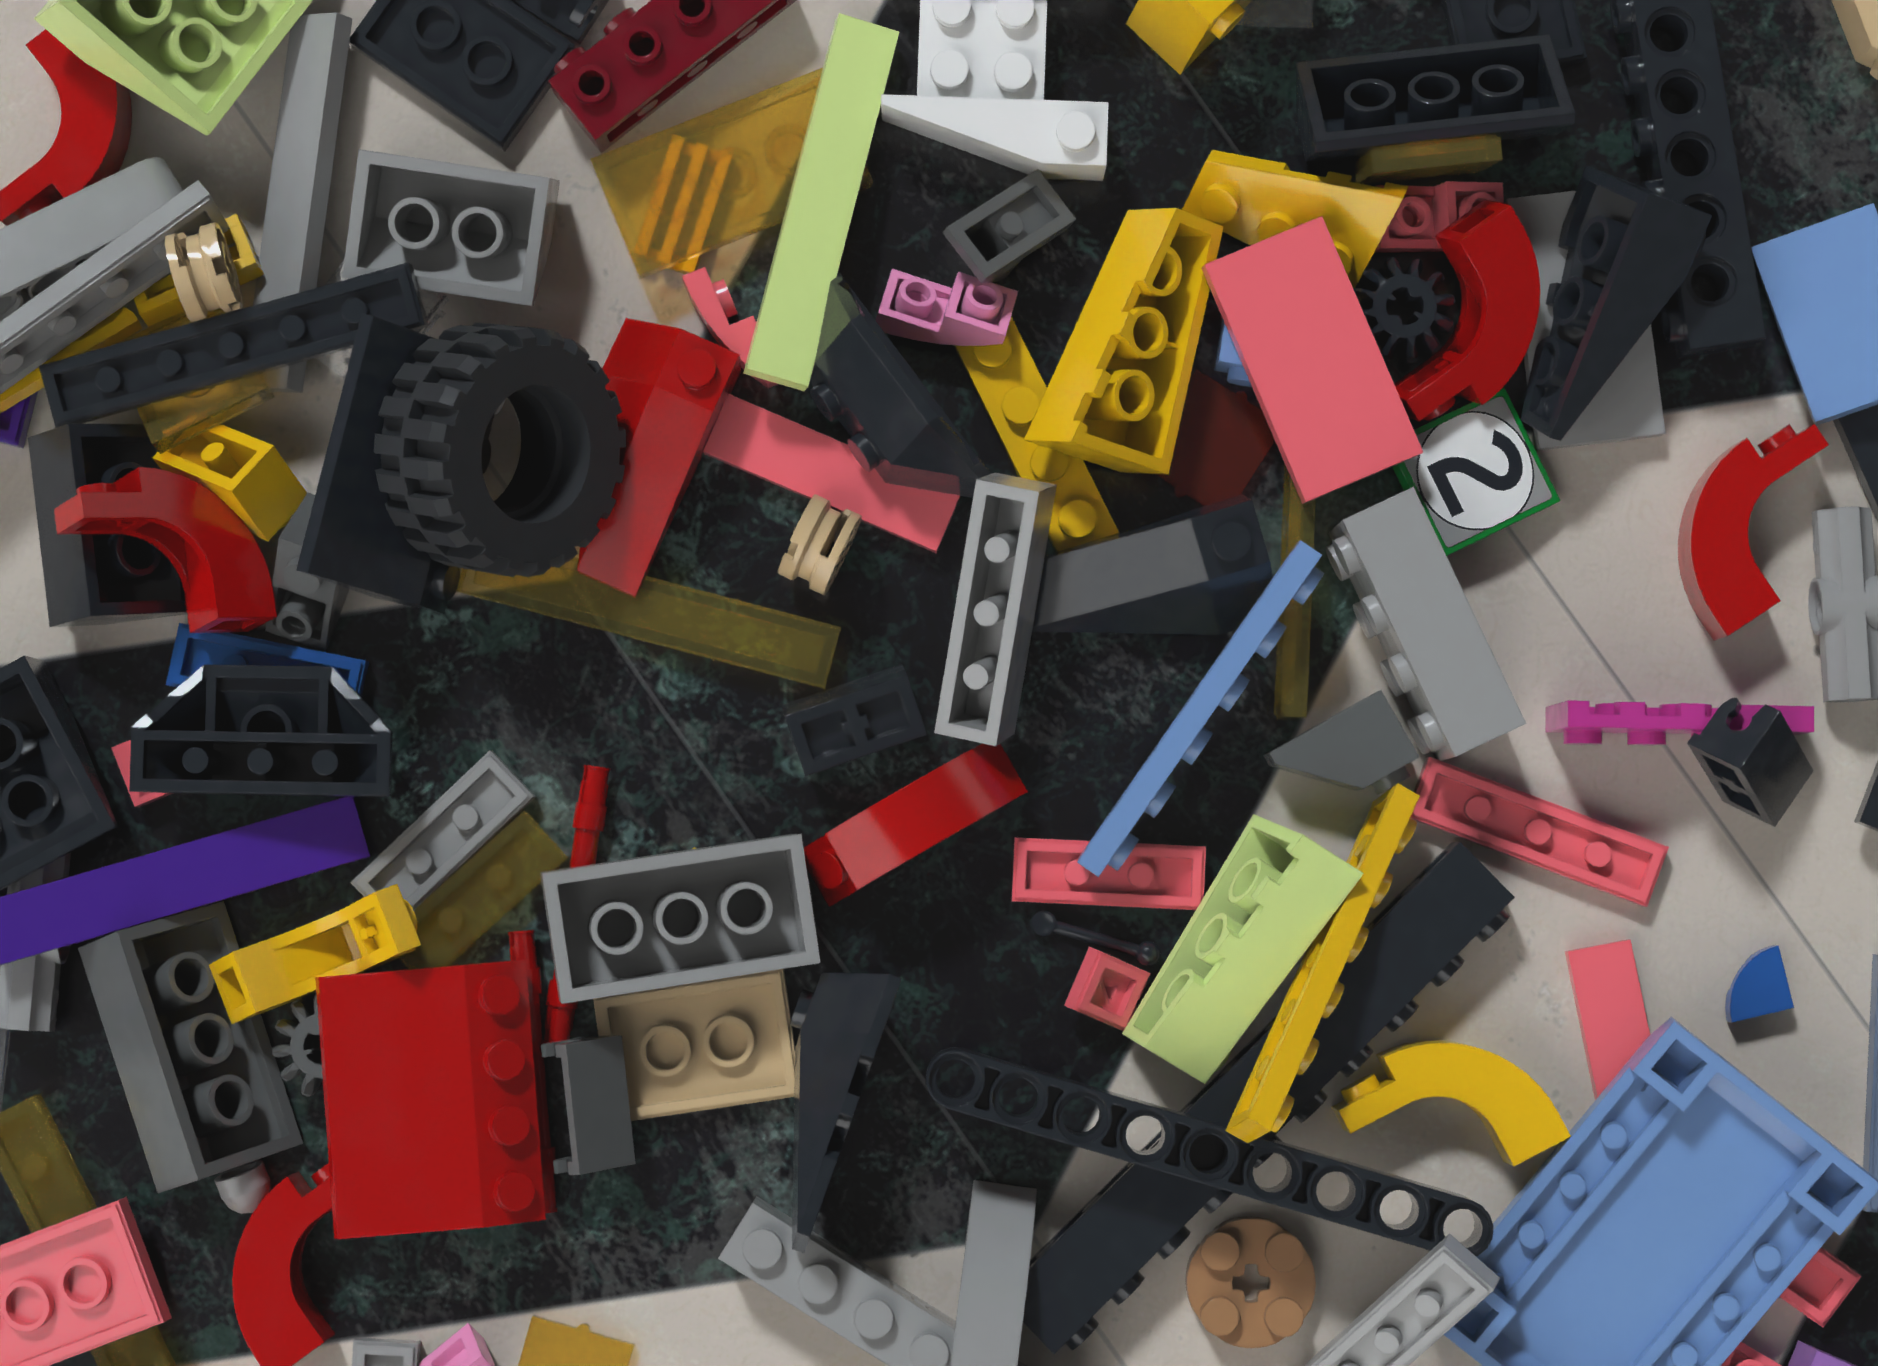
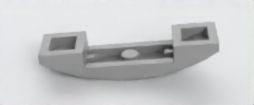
(994, 1275)

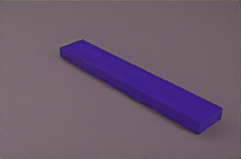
(179, 879)

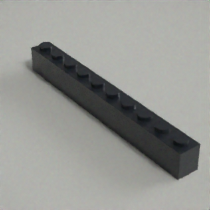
(1146, 1209)

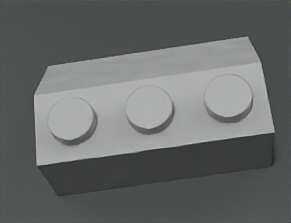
(455, 223)

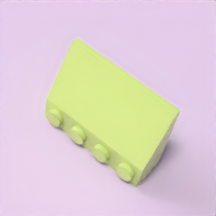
(175, 53)

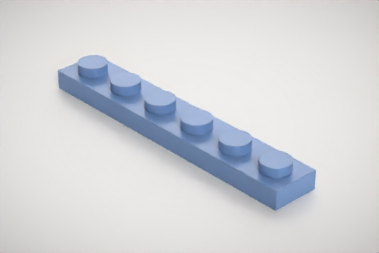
(1219, 687)

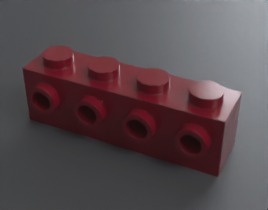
(651, 59)

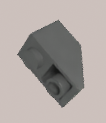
(303, 603)

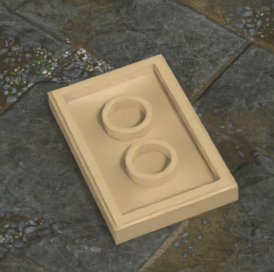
(703, 1043)

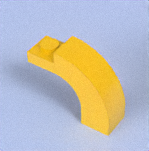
(339, 944)
(1500, 1093)

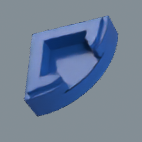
(1759, 987)

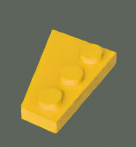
(1266, 198)

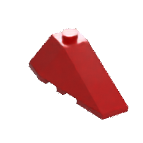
(669, 403)

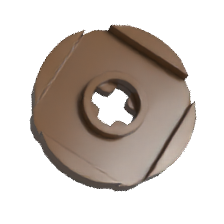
(1276, 1310)

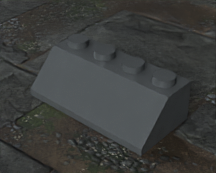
(194, 1082)

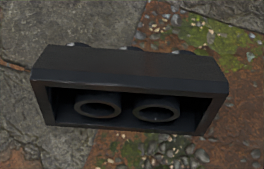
(97, 575)

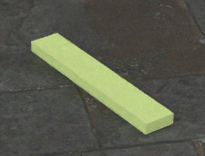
(821, 202)

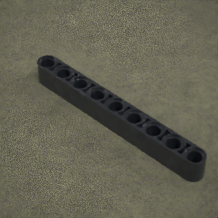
(1235, 1170)

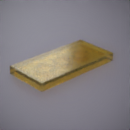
(709, 176)

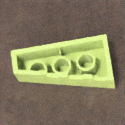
(1240, 946)

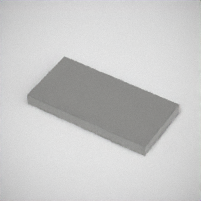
(1631, 398)

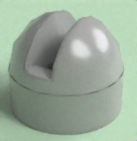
(244, 1186)

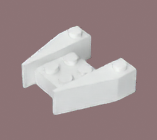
(986, 91)

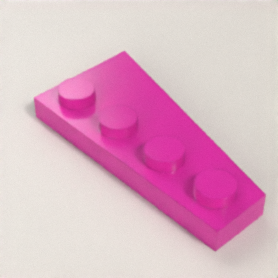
(1650, 725)

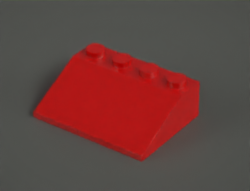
(430, 1099)

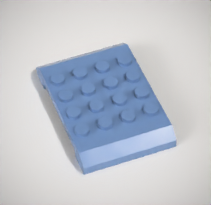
(1661, 1220)

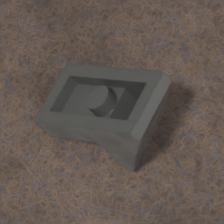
(1009, 227)

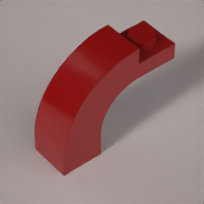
(89, 139)
(1496, 314)
(196, 530)
(1713, 531)
(912, 821)
(267, 1272)

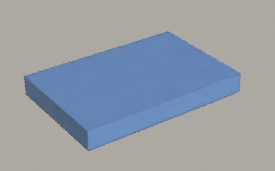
(1827, 309)

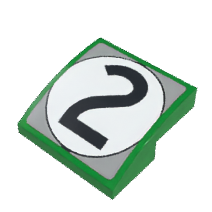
(1477, 473)

